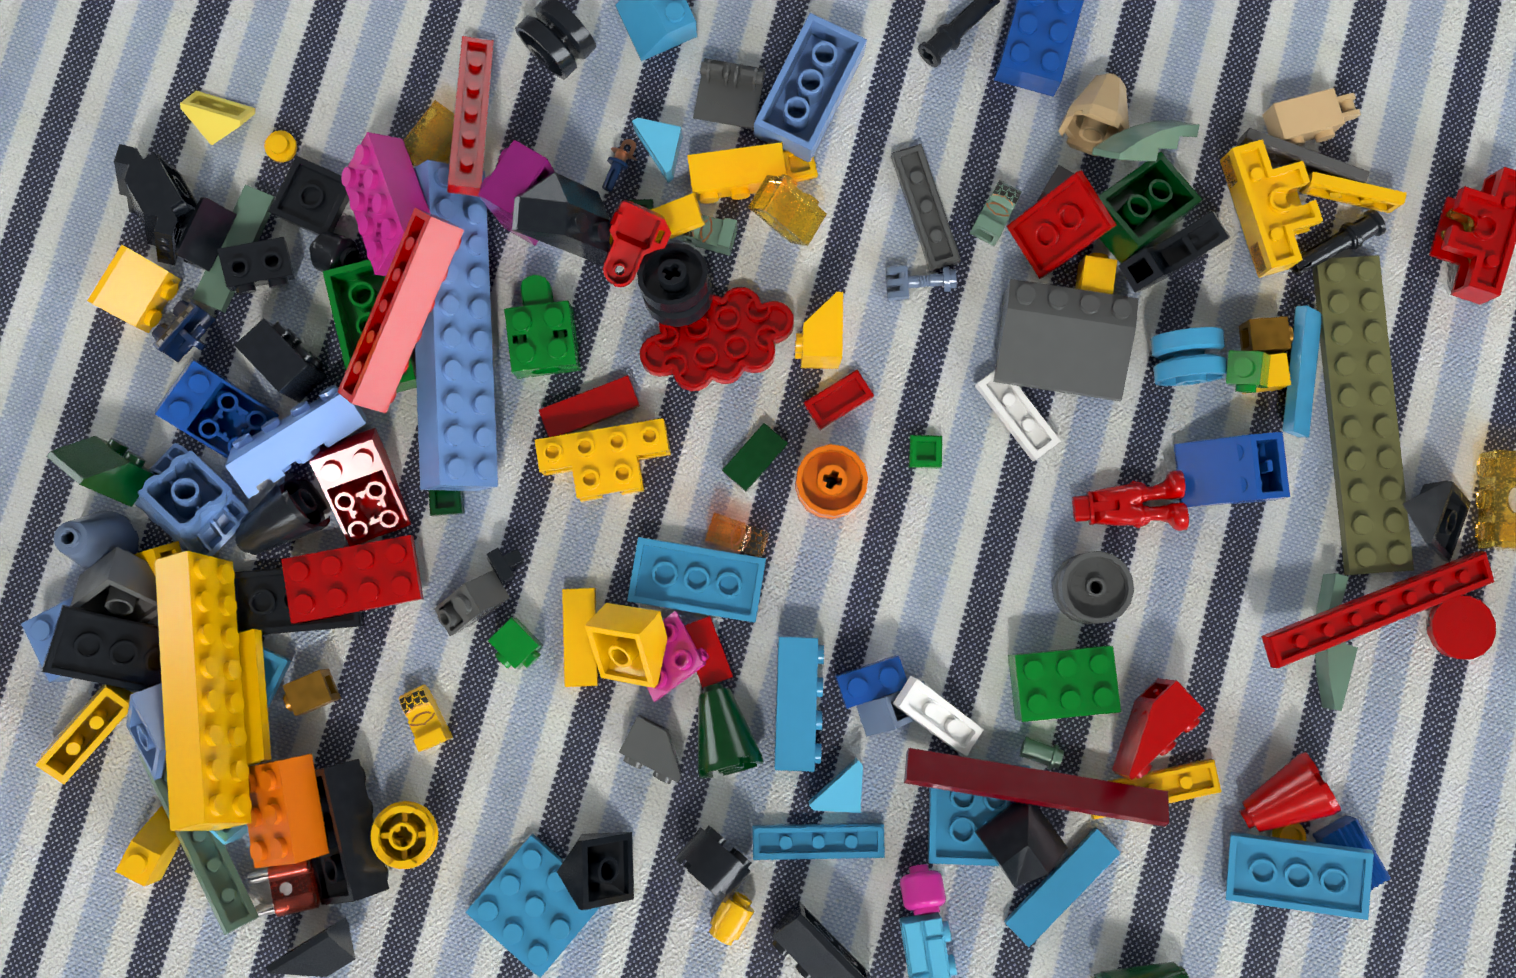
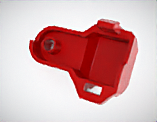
(633, 236)

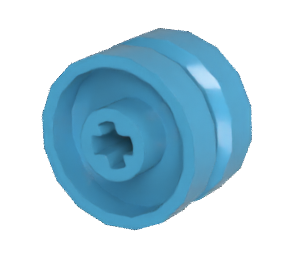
(1189, 356)

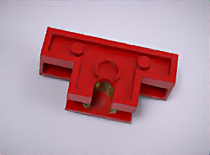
(1479, 236)

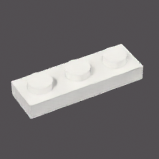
(1018, 416)
(938, 716)

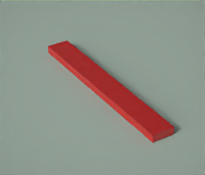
(1377, 609)

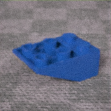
(212, 408)
(1233, 469)

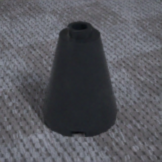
(283, 515)

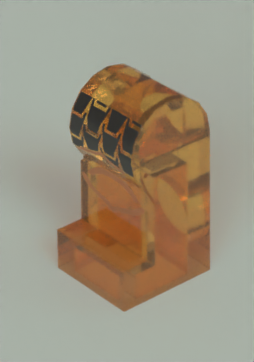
(736, 536)

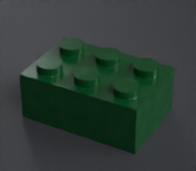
(1146, 206)

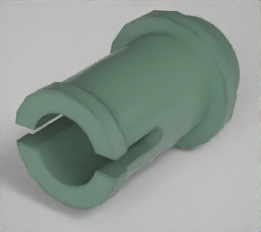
(1042, 753)

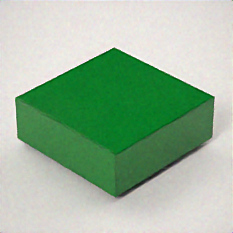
(925, 451)

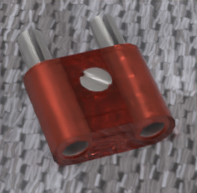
(291, 888)

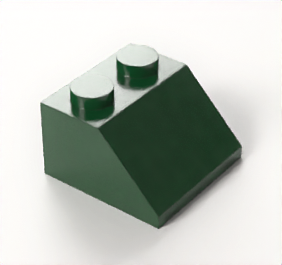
(103, 467)

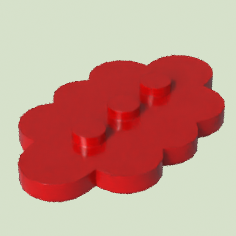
(724, 343)

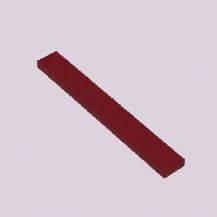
(1036, 787)

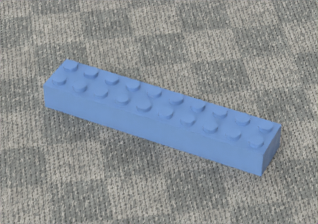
(457, 352)

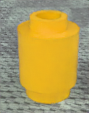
(731, 918)

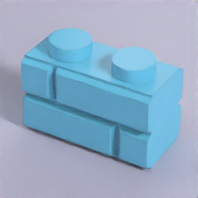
(925, 946)

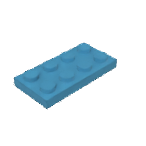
(696, 579)
(1299, 875)

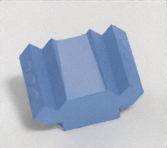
(191, 502)

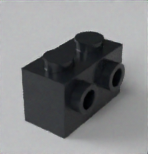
(256, 265)

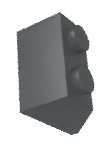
(118, 587)

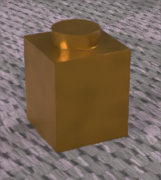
(1266, 335)
(310, 692)

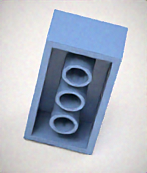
(809, 87)

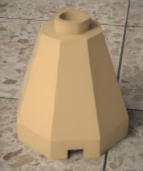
(1096, 113)

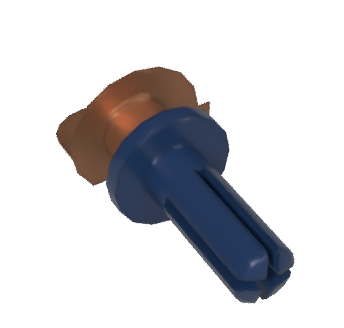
(618, 163)

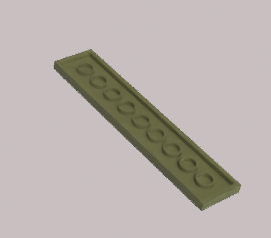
(1362, 416)

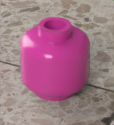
(922, 890)

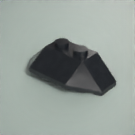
(564, 217)

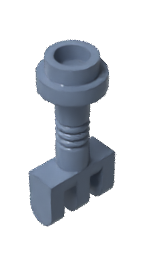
(905, 282)

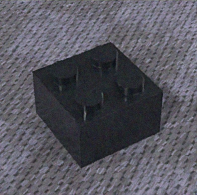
(282, 359)

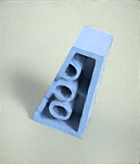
(292, 439)

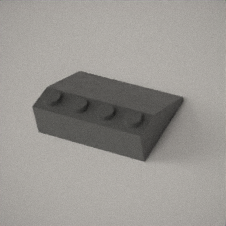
(1065, 339)

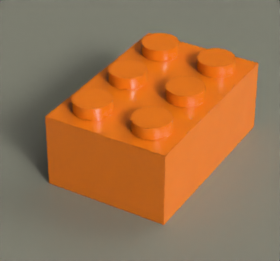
(285, 812)

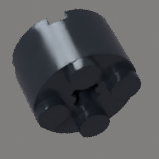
(714, 864)

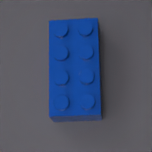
(1038, 44)

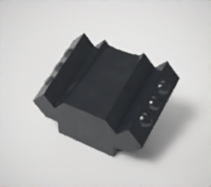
(156, 197)

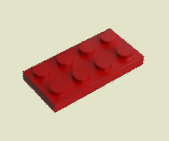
(352, 579)

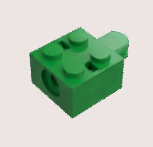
(538, 332)

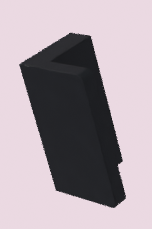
(205, 234)

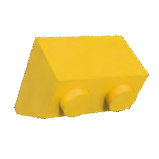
(135, 289)
(822, 336)
(628, 643)

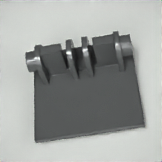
(729, 93)

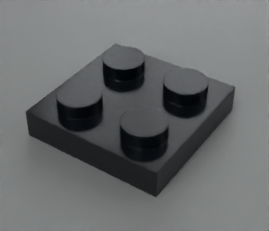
(310, 197)

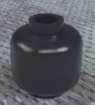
(333, 251)

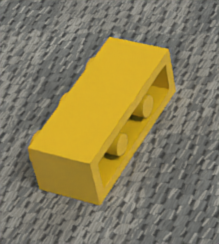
(734, 171)
(85, 732)

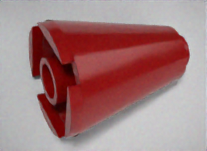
(1290, 797)

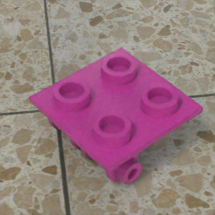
(680, 657)

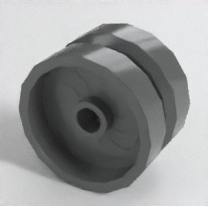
(1110, 580)

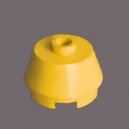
(404, 835)

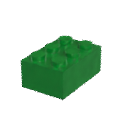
(1064, 683)

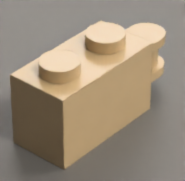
(1310, 116)

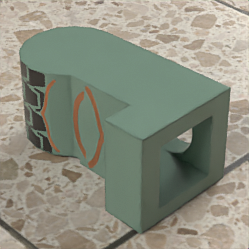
(995, 213)
(715, 235)

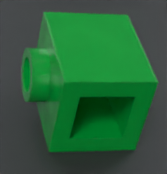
(1248, 370)
(515, 645)

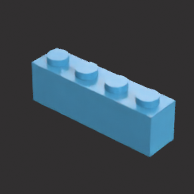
(797, 704)

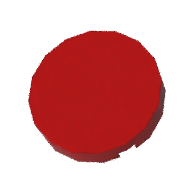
(1461, 628)

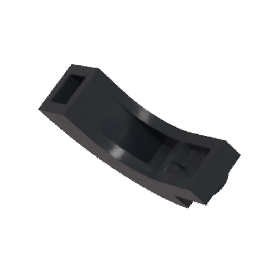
(1174, 253)

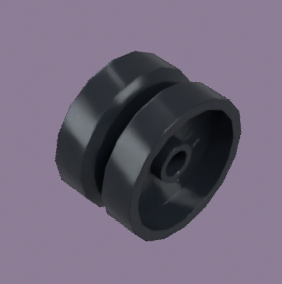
(556, 37)
(675, 285)

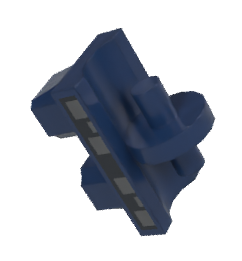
(184, 331)

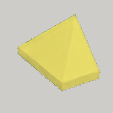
(215, 115)

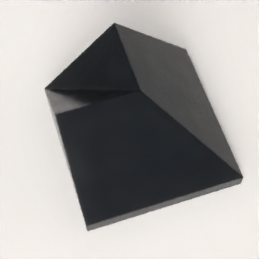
(1439, 515)
(1022, 842)
(599, 870)
(318, 955)

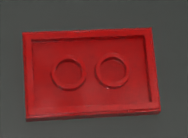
(1061, 224)

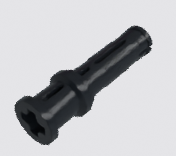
(949, 35)
(1349, 237)

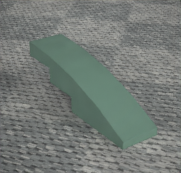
(1144, 140)
(1335, 663)

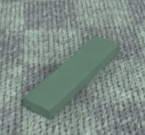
(247, 228)

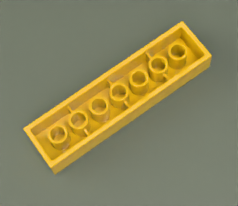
(202, 693)

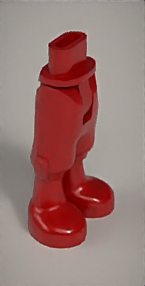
(1125, 506)

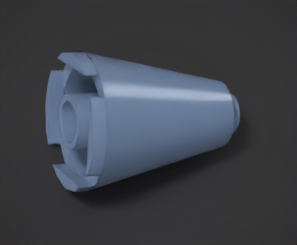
(94, 536)

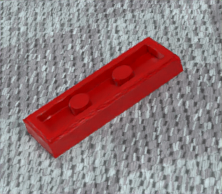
(589, 407)

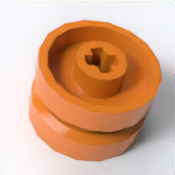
(834, 463)

